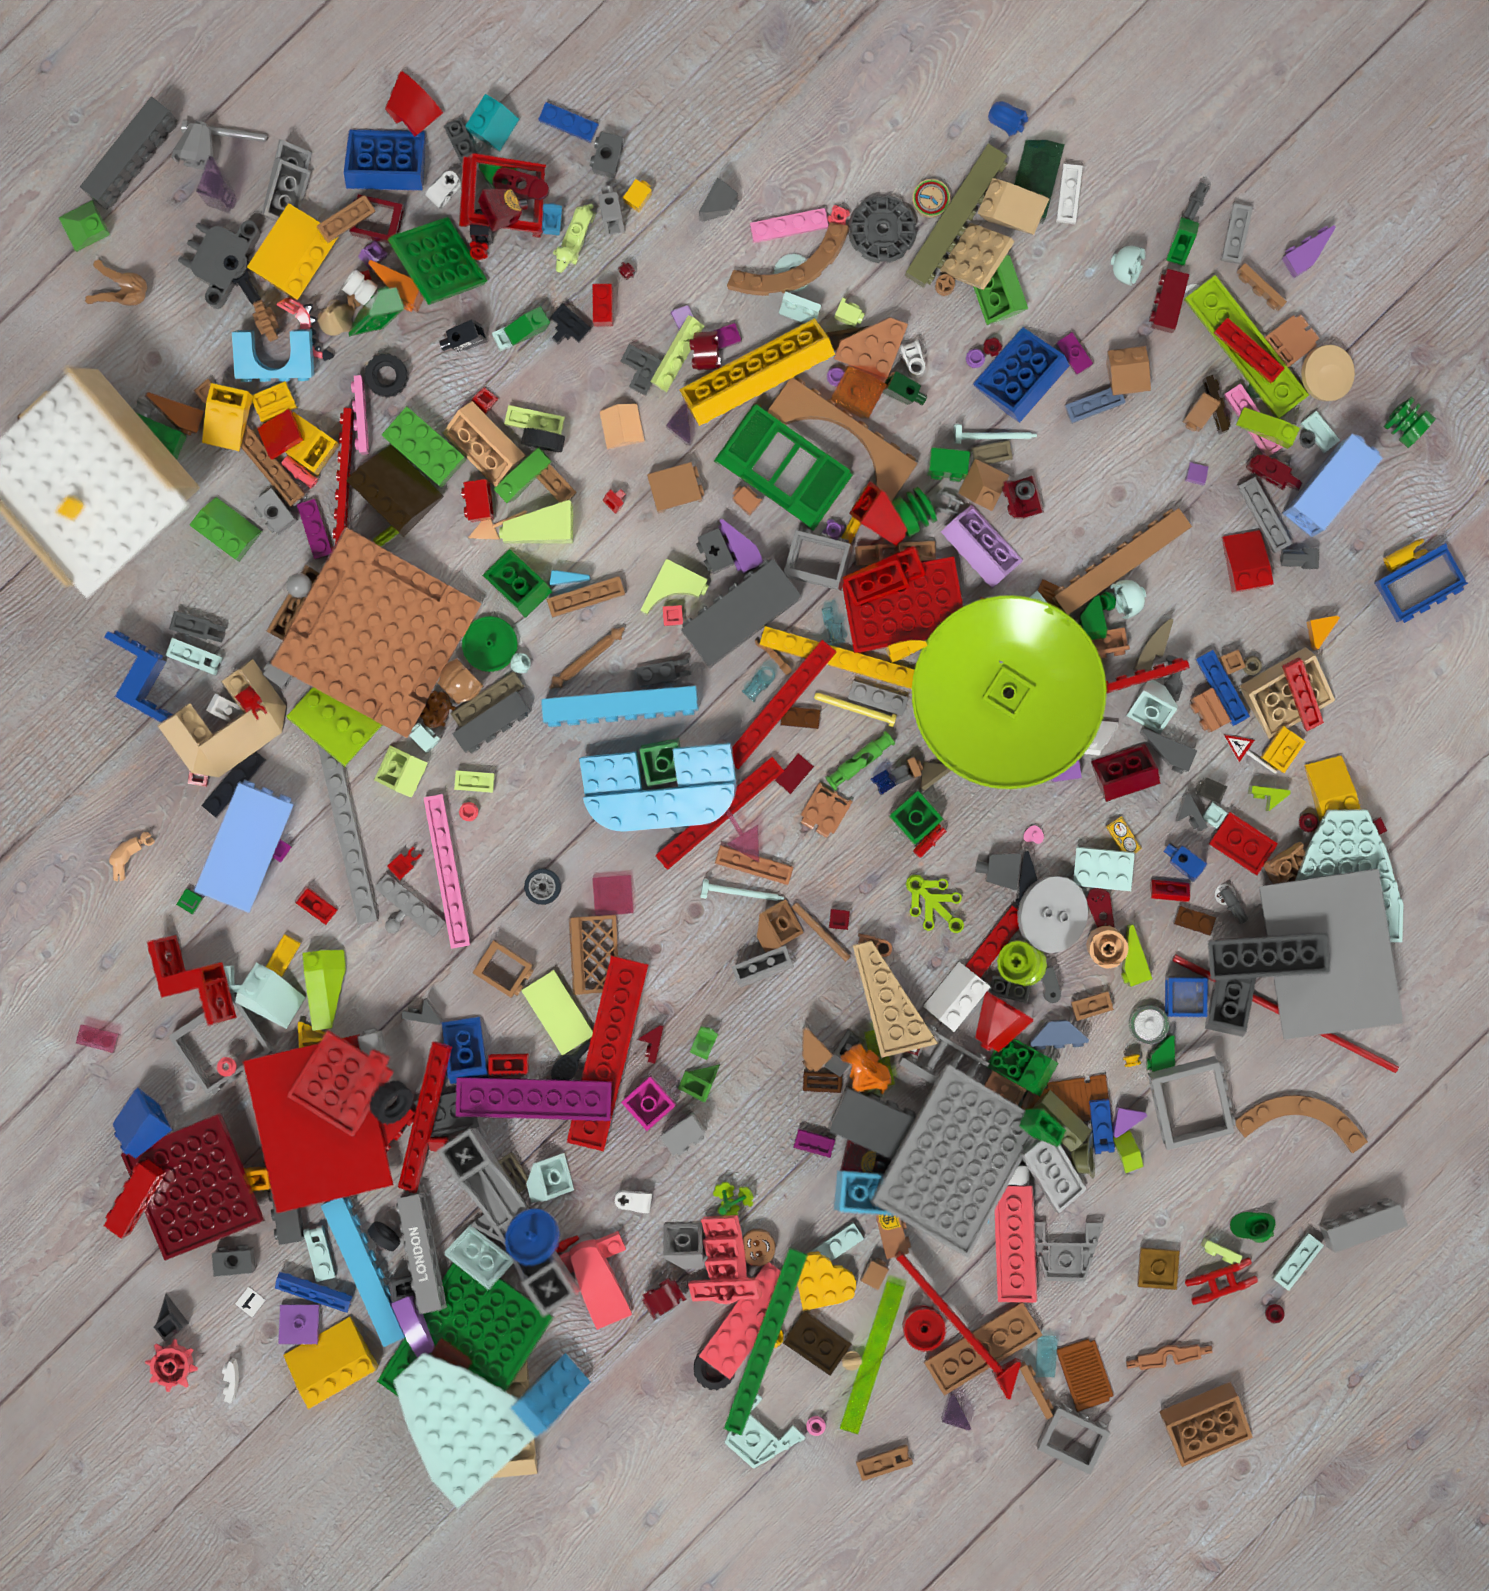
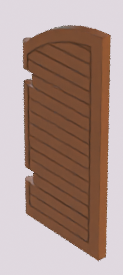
(1074, 1094)

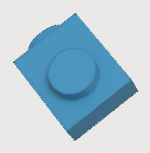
(551, 219)

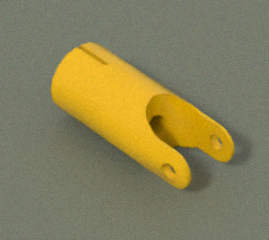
(1404, 556)

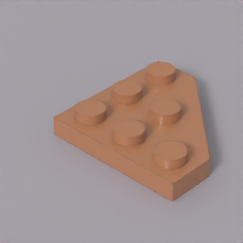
(873, 346)

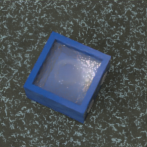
(1186, 996)

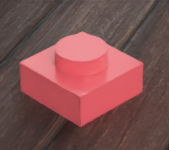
(672, 615)

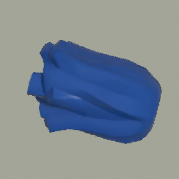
(1007, 117)

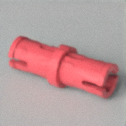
(299, 472)

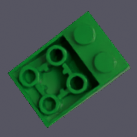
(1023, 1066)

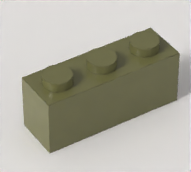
(1075, 1128)

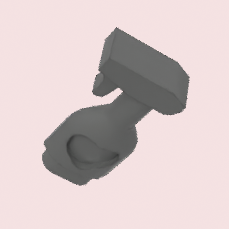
(1174, 684)

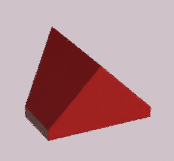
(1008, 1377)

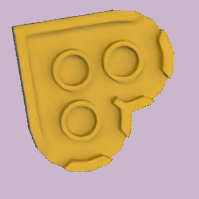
(824, 1283)

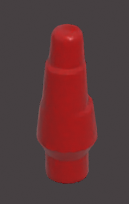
(563, 1245)

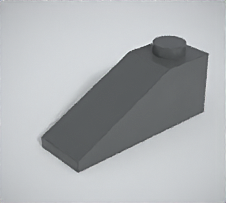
(1173, 753)

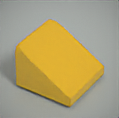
(70, 508)

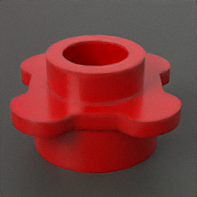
(478, 254)

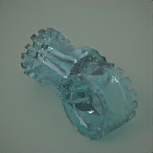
(834, 630)
(758, 684)

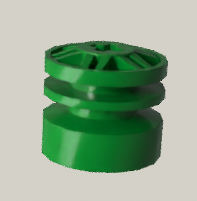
(1409, 422)
(915, 511)

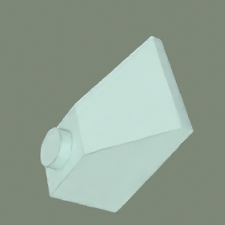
(1153, 706)
(549, 1179)

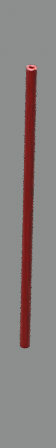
(1273, 1007)

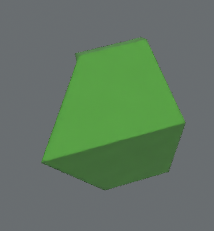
(699, 1082)

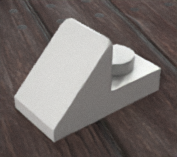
(224, 708)

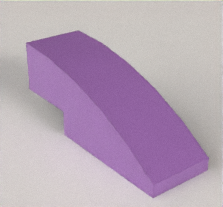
(413, 1326)

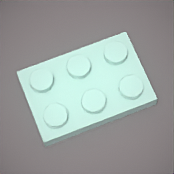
(1104, 868)
(479, 1257)

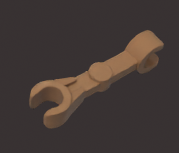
(783, 666)

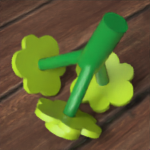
(729, 1207)

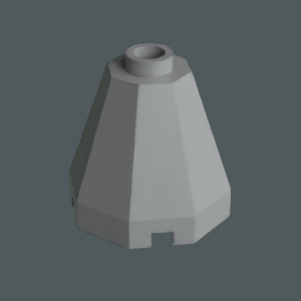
(194, 146)

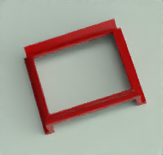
(468, 185)

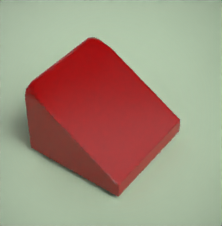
(484, 400)
(436, 1143)

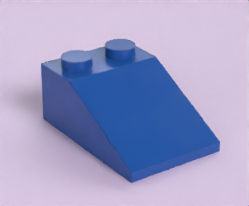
(467, 1050)

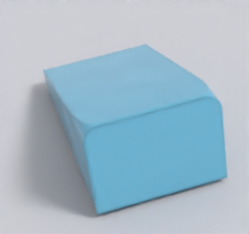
(563, 577)

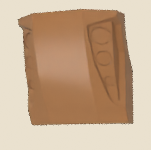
(1285, 865)

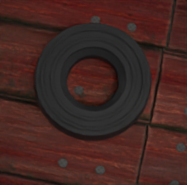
(384, 1236)

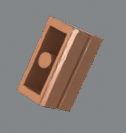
(1209, 710)

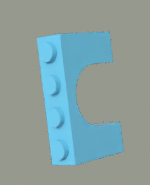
(249, 367)

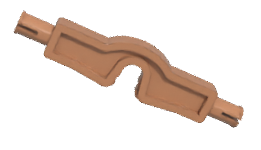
(1158, 1358)

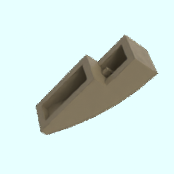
(1153, 647)

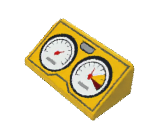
(1123, 836)

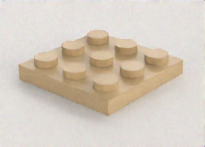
(977, 256)

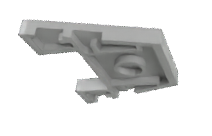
(1066, 1260)

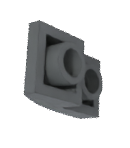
(460, 139)
(1005, 989)

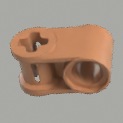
(862, 937)

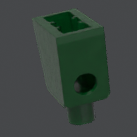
(897, 387)

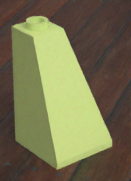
(545, 525)

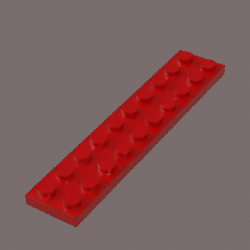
(610, 1042)

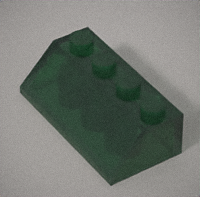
(1039, 168)

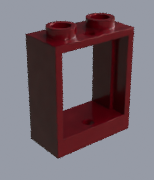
(395, 225)

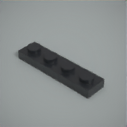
(223, 794)

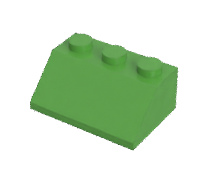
(1002, 295)
(226, 528)

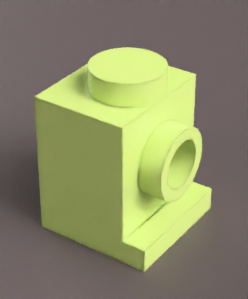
(849, 313)

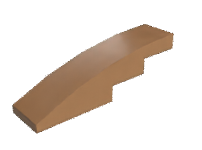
(871, 554)

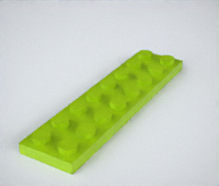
(1212, 306)

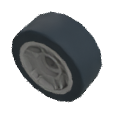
(539, 896)

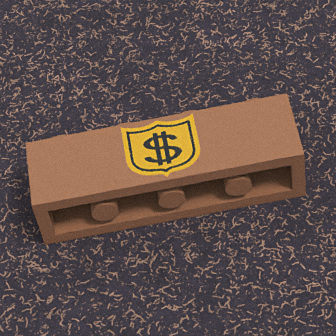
(892, 1235)

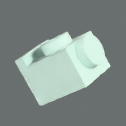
(424, 737)

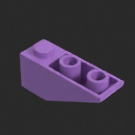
(1303, 258)
(745, 551)

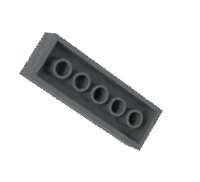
(129, 153)
(1269, 956)

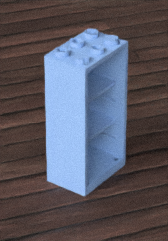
(244, 846)

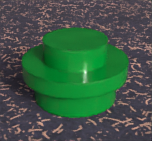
(1108, 601)

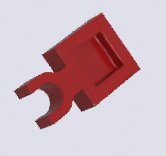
(250, 700)
(402, 865)

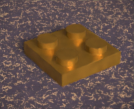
(1158, 1268)

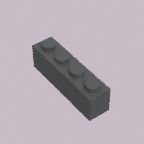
(491, 722)

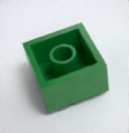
(948, 464)
(659, 761)
(915, 817)

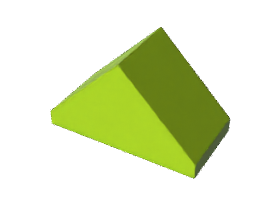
(1128, 1152)

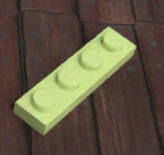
(676, 354)

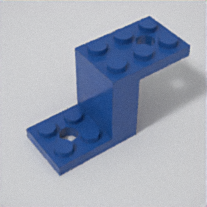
(140, 677)

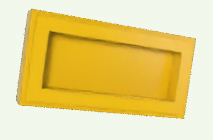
(283, 955)

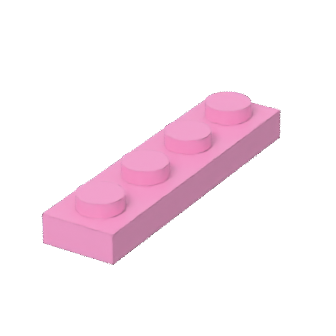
(789, 225)
(1238, 399)
(359, 407)

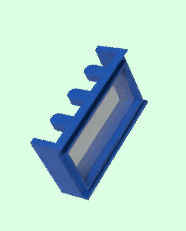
(1421, 584)

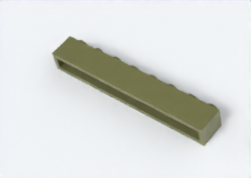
(955, 216)

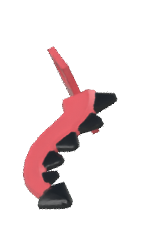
(306, 322)

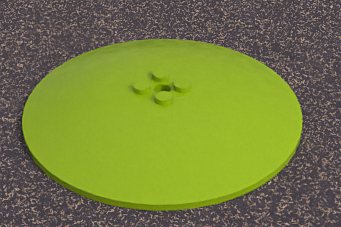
(1054, 683)

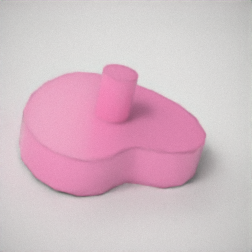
(1033, 834)

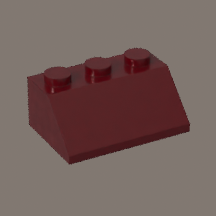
(1126, 772)

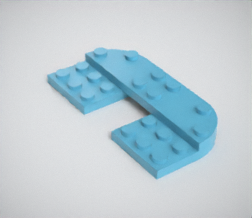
(702, 796)

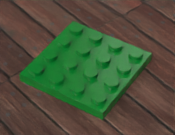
(437, 260)

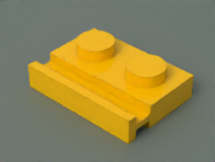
(273, 401)
(1283, 749)

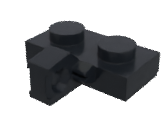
(568, 325)

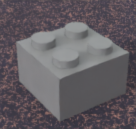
(682, 1134)

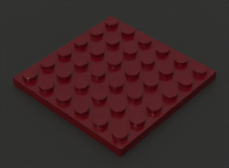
(203, 1188)

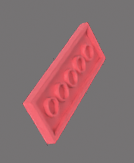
(1016, 1245)
(741, 1327)

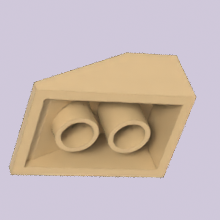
(1012, 206)

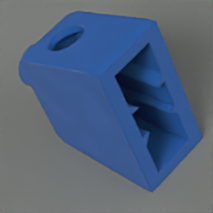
(1191, 868)

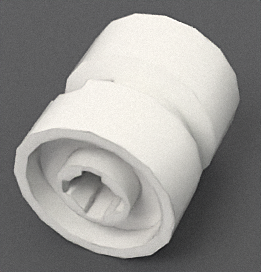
(361, 288)

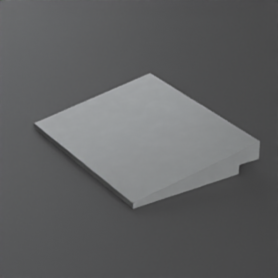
(1362, 974)

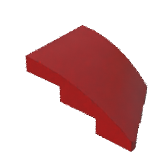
(411, 105)

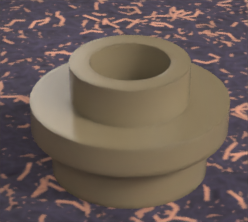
(1258, 665)

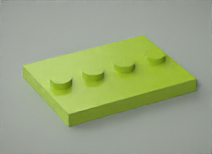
(333, 725)

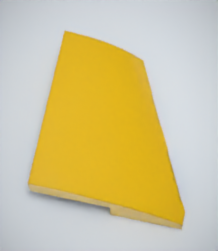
(904, 649)

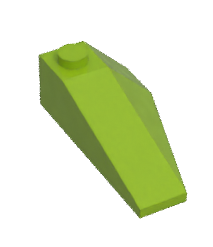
(323, 981)

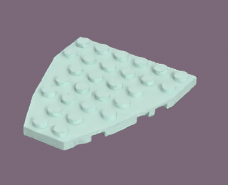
(1351, 843)
(459, 1425)

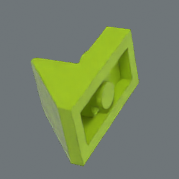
(1274, 795)

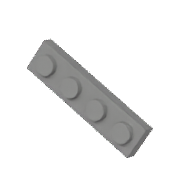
(1264, 515)

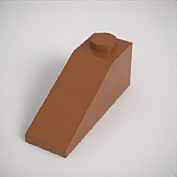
(179, 414)

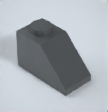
(835, 1063)

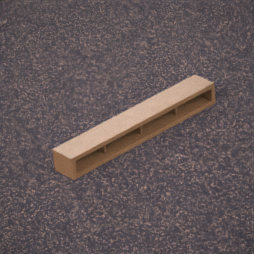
(1121, 562)

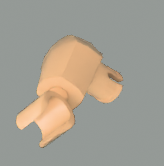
(122, 853)

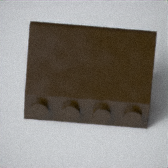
(395, 489)

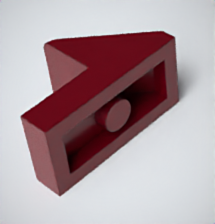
(654, 1037)

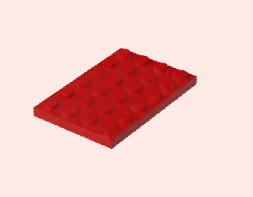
(907, 613)

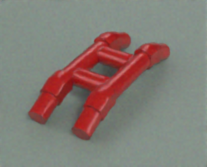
(1215, 1292)

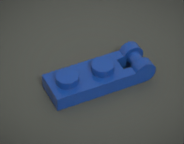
(1101, 1125)

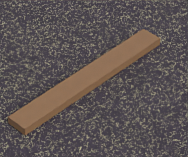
(257, 453)

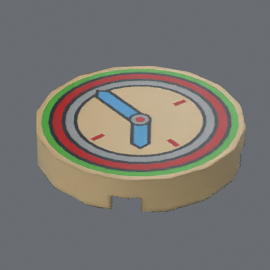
(931, 198)

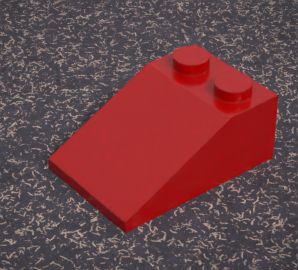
(1247, 561)

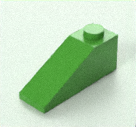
(522, 476)

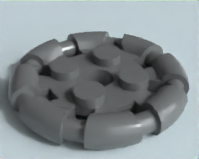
(882, 240)

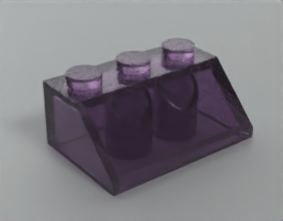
(215, 187)

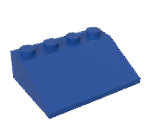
(384, 160)
(1021, 374)

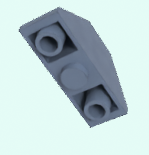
(1058, 1034)

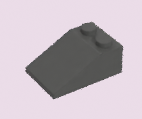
(1230, 1006)

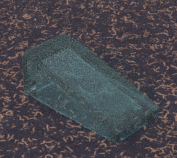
(1046, 1356)

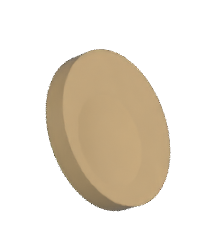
(1328, 373)

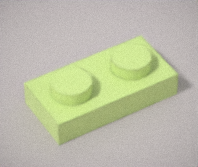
(474, 781)
(1228, 1255)

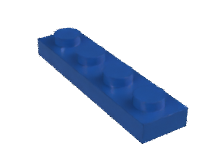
(1223, 687)
(313, 1292)

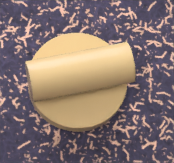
(851, 1360)

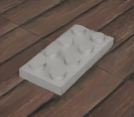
(1053, 1174)

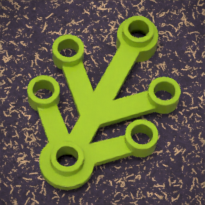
(932, 901)

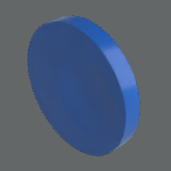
(532, 1237)

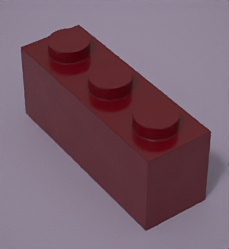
(1168, 300)

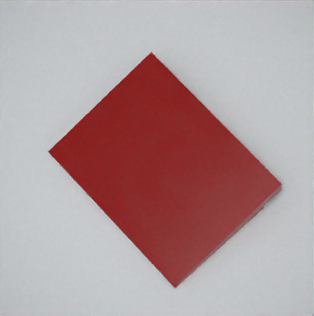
(303, 1152)

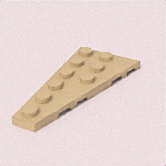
(893, 1015)

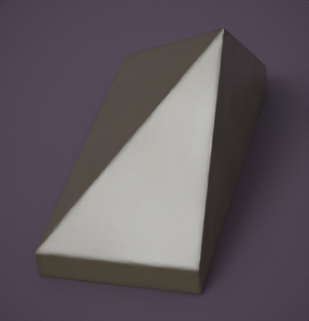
(932, 773)

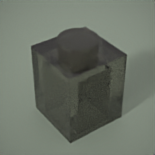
(1210, 790)

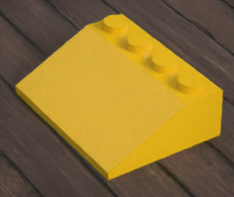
(291, 252)
(331, 1364)

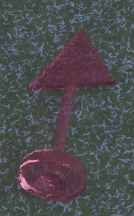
(747, 842)

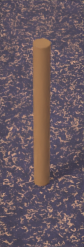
(820, 931)

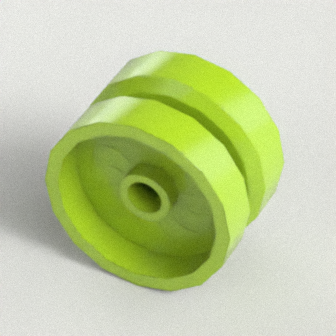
(1021, 963)

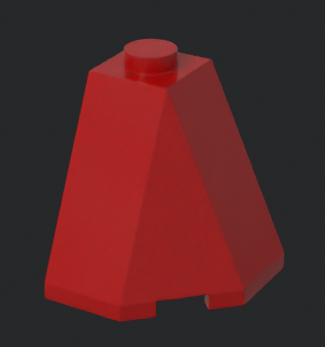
(999, 1023)

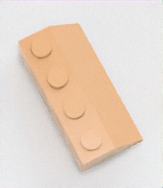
(483, 443)

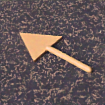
(487, 530)

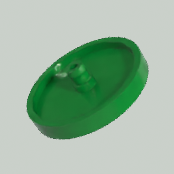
(489, 644)

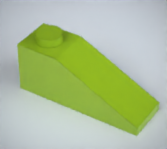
(1268, 427)
(1134, 965)

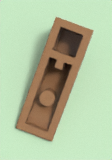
(1200, 412)

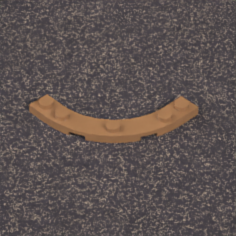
(798, 276)
(1305, 1106)

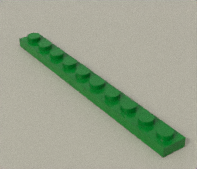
(766, 1341)

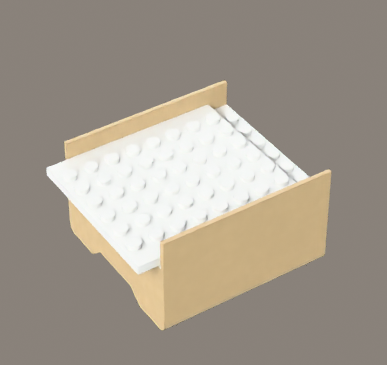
(93, 448)

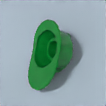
(1253, 1226)

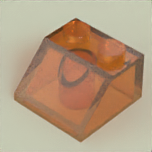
(858, 392)

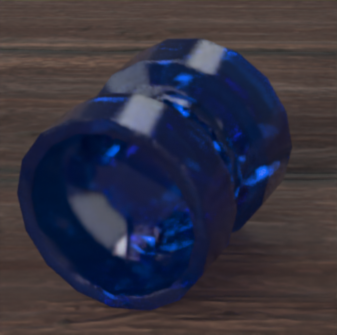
(883, 782)

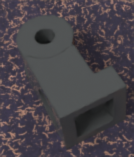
(1051, 987)

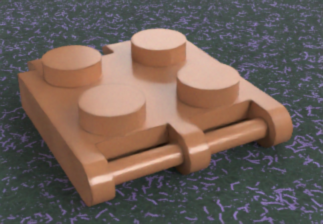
(1292, 340)
(824, 811)

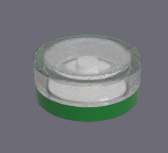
(1148, 1024)

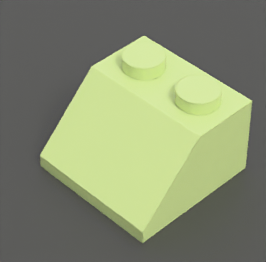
(400, 771)

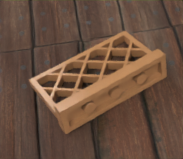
(577, 950)

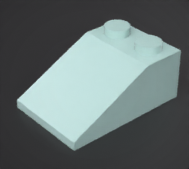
(269, 996)

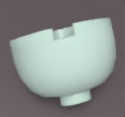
(1128, 264)
(1129, 597)

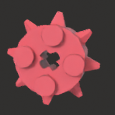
(164, 1373)

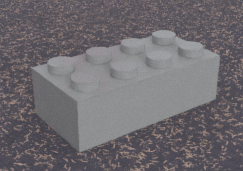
(1363, 1224)

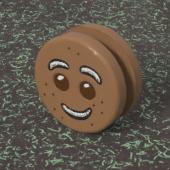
(758, 1247)

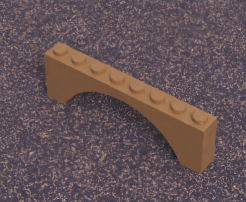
(800, 403)

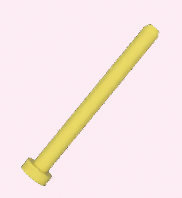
(856, 708)

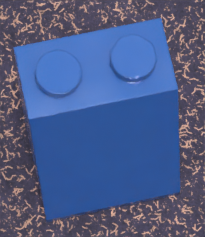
(140, 1124)

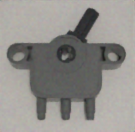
(214, 257)

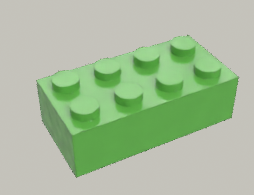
(424, 447)

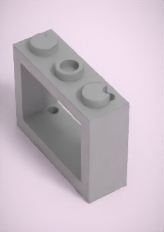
(822, 539)
(1064, 1456)

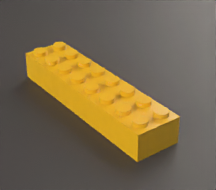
(757, 371)

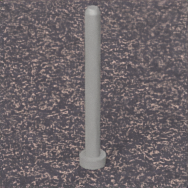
(230, 133)

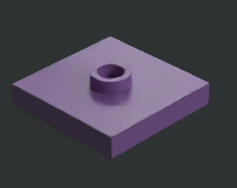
(299, 1324)

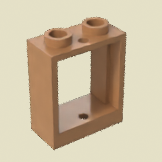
(527, 972)

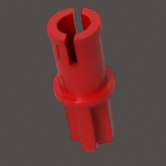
(929, 841)

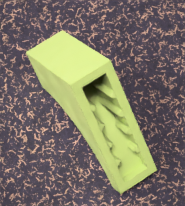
(674, 581)

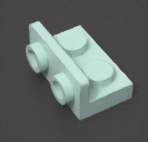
(799, 308)

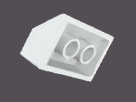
(956, 996)

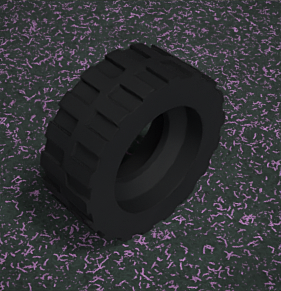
(382, 361)
(543, 439)
(398, 1108)
(706, 1380)

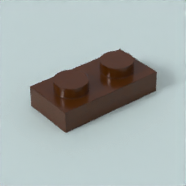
(801, 718)
(1194, 920)

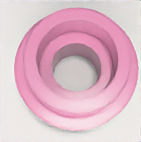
(815, 1432)

